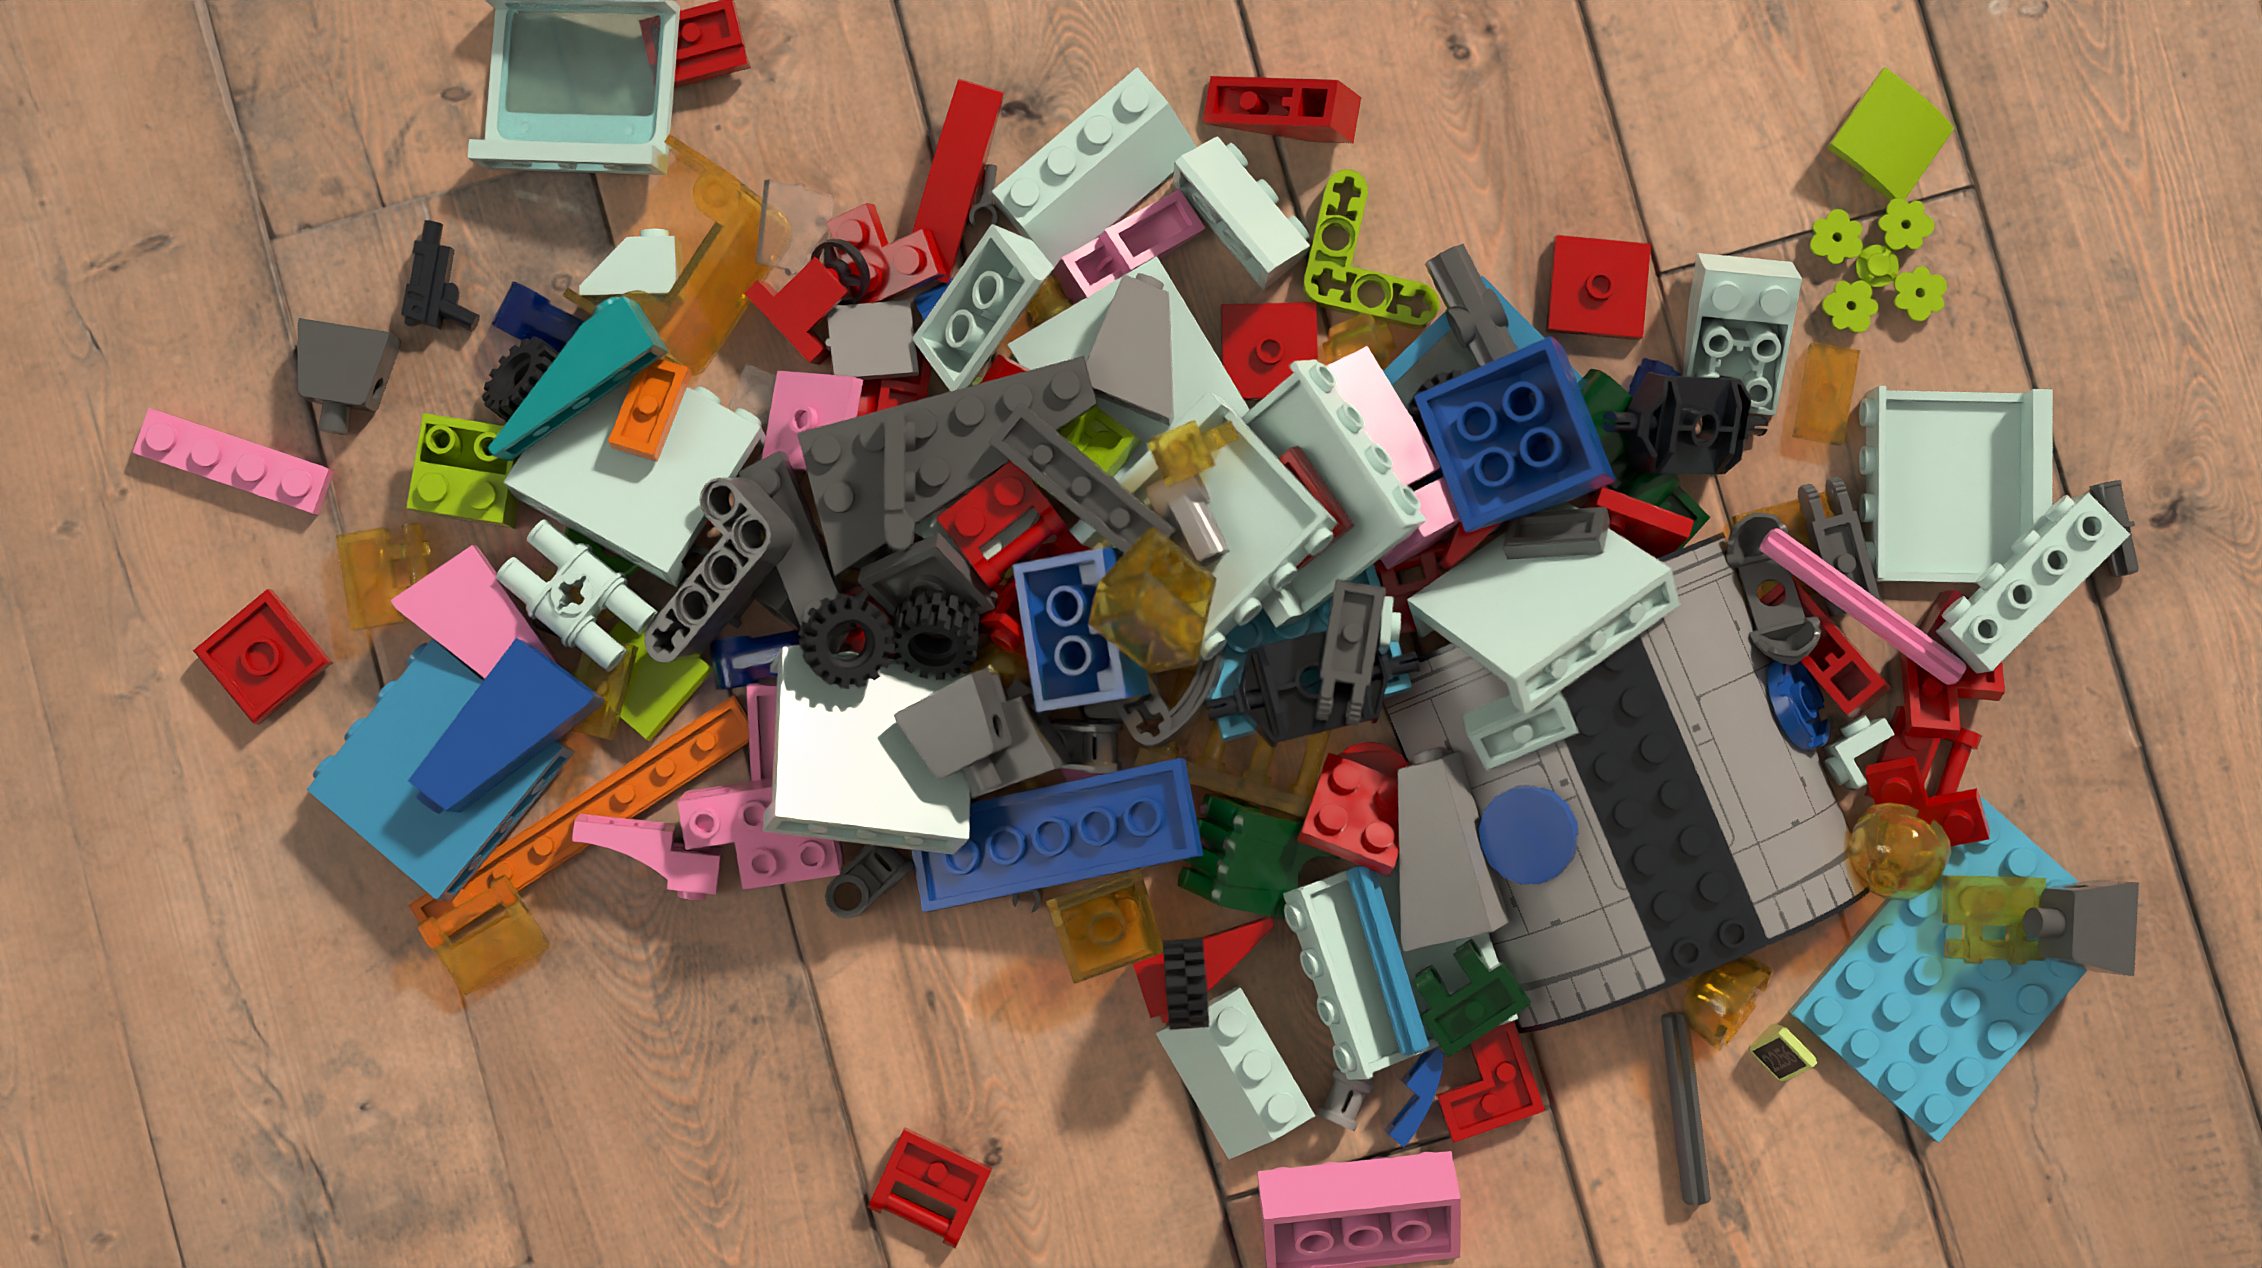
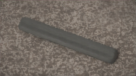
(1685, 1109)

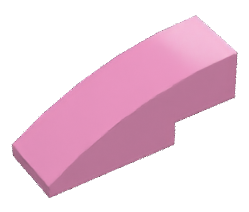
(1127, 245)

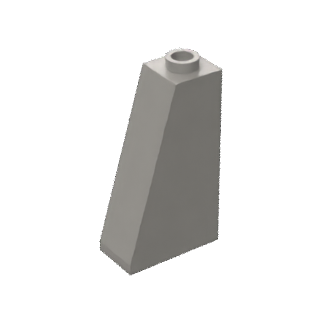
(1444, 875)

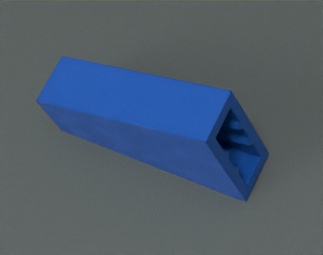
(503, 725)

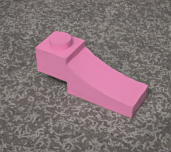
(688, 871)

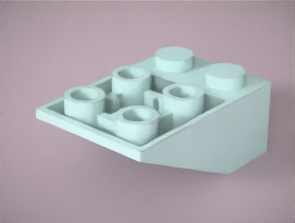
(1742, 323)

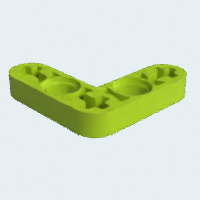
(1339, 263)

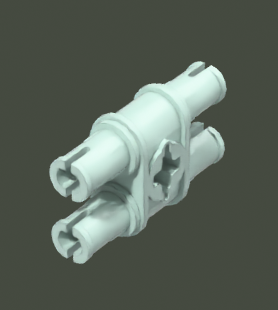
(598, 585)

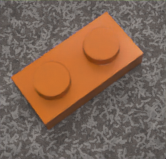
(650, 409)

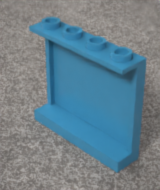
(371, 773)

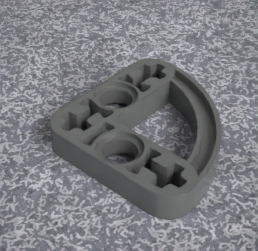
(1185, 711)

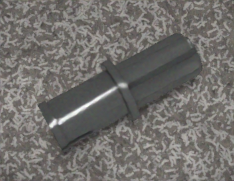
(2123, 558)

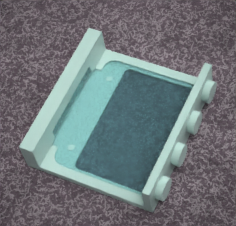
(580, 86)

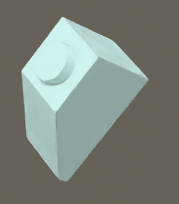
(638, 263)

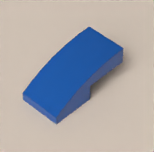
(1423, 1081)

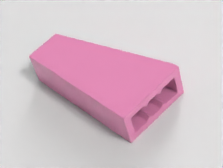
(469, 611)

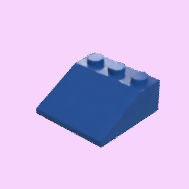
(1514, 436)

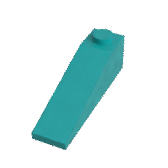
(592, 364)

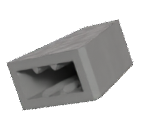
(1134, 350)

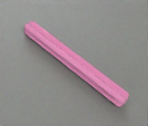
(1862, 606)

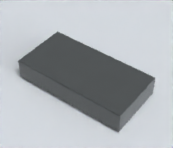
(1557, 533)

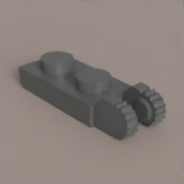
(898, 484)
(1837, 538)
(1350, 645)

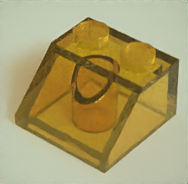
(1106, 926)

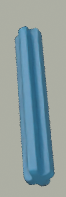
(1387, 960)

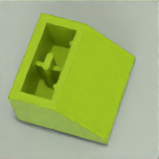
(459, 475)

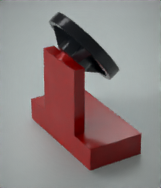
(812, 296)

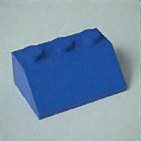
(1064, 653)

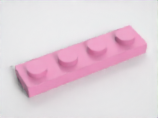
(233, 461)

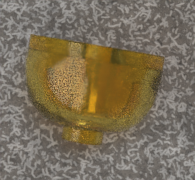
(1897, 852)
(1724, 998)

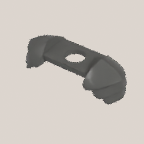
(1782, 629)

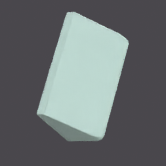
(1506, 733)

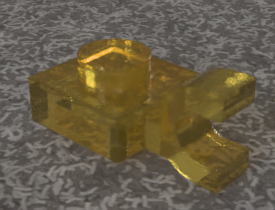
(1187, 451)

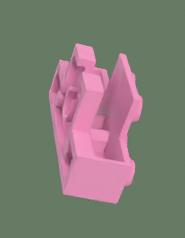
(764, 858)

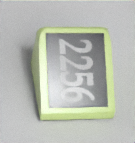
(1782, 1053)

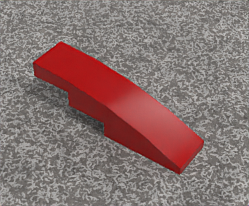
(958, 168)

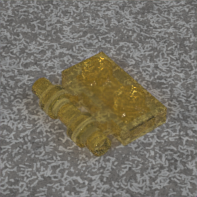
(370, 572)
(1995, 902)

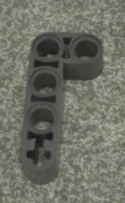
(683, 626)

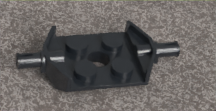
(1664, 421)
(1280, 707)

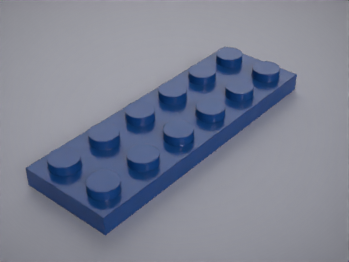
(1065, 836)

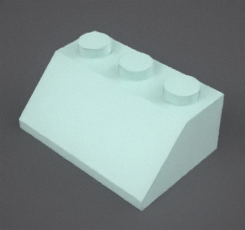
(1241, 210)
(981, 305)
(1237, 1076)

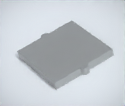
(872, 340)

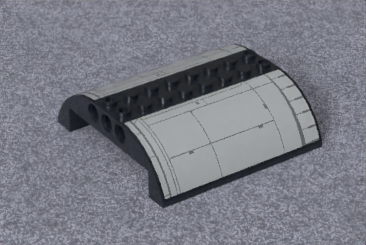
(1686, 800)

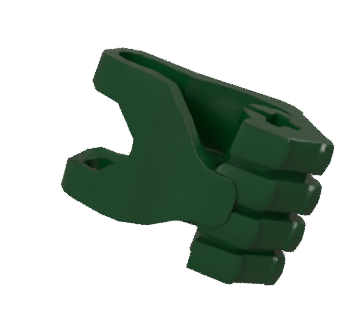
(1246, 857)

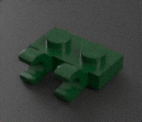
(1474, 1008)

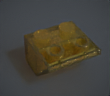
(1155, 604)

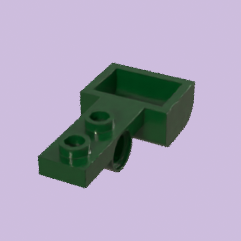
(1661, 490)

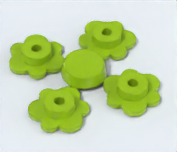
(1878, 265)

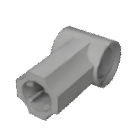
(1188, 511)

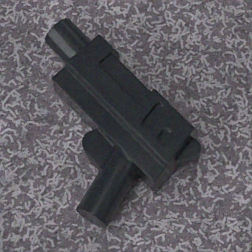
(429, 293)

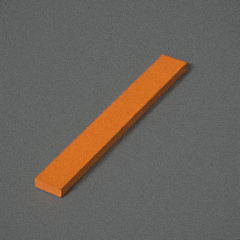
(619, 795)

